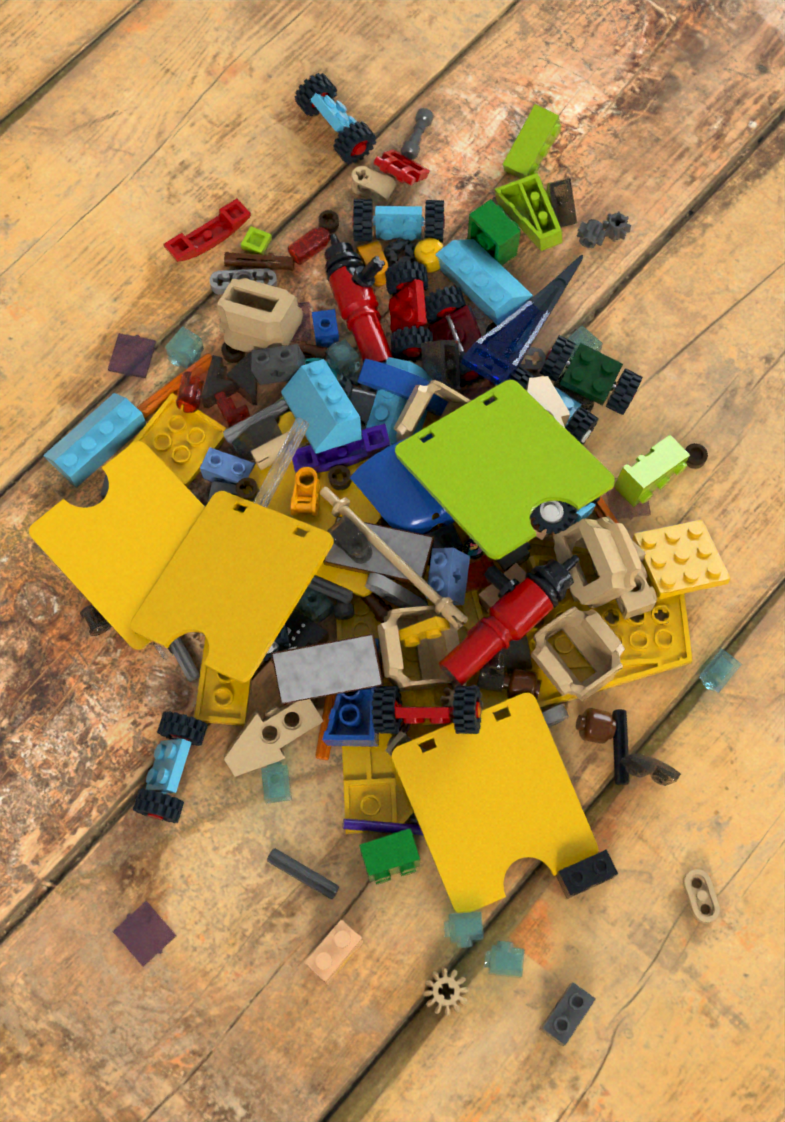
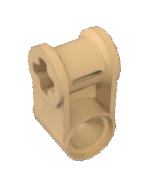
(373, 185)

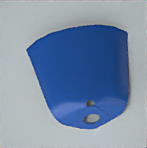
(398, 493)

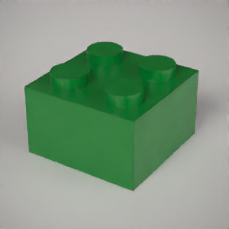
(494, 232)
(390, 856)

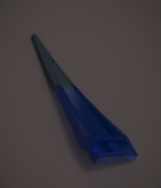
(505, 346)

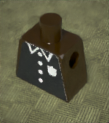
(304, 630)

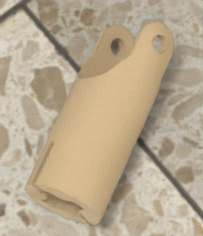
(267, 453)

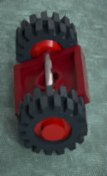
(456, 322)

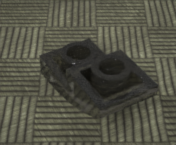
(643, 765)

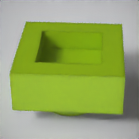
(256, 241)

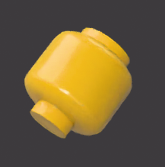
(425, 253)

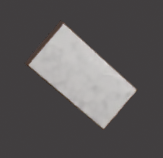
(410, 546)
(327, 668)

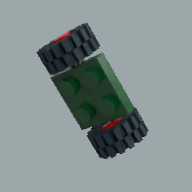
(591, 374)

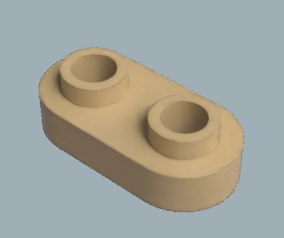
(701, 896)

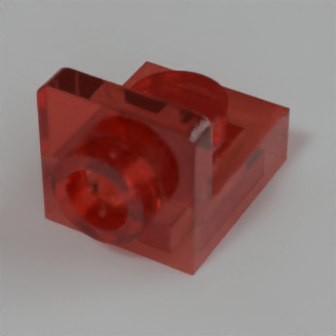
(228, 410)
(475, 578)

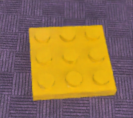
(181, 438)
(681, 559)

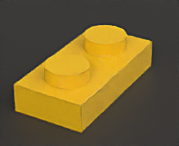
(428, 629)

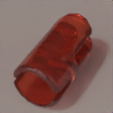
(309, 245)
(189, 392)

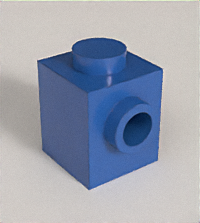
(325, 328)

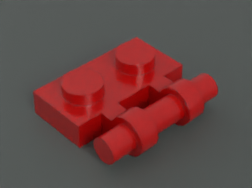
(401, 167)

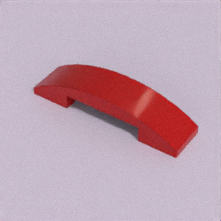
(210, 234)

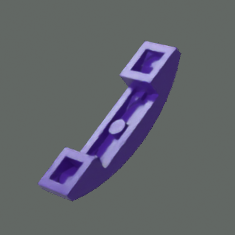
(372, 442)

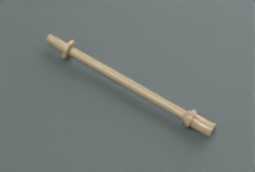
(443, 605)

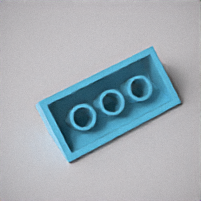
(482, 279)
(322, 402)
(389, 406)
(96, 439)

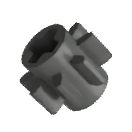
(616, 226)
(591, 233)

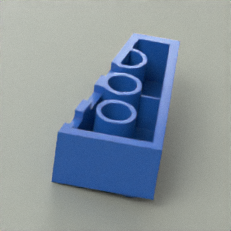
(352, 718)

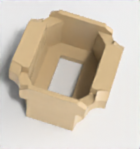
(253, 328)
(418, 402)
(612, 556)
(595, 643)
(429, 651)

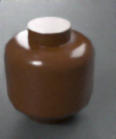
(521, 682)
(596, 726)

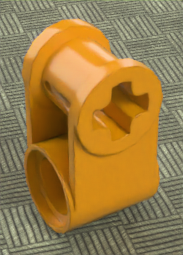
(367, 253)
(305, 497)

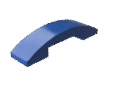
(398, 382)

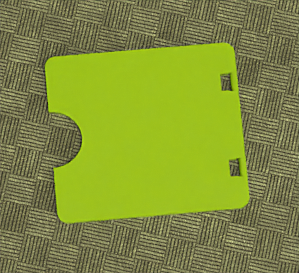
(500, 464)

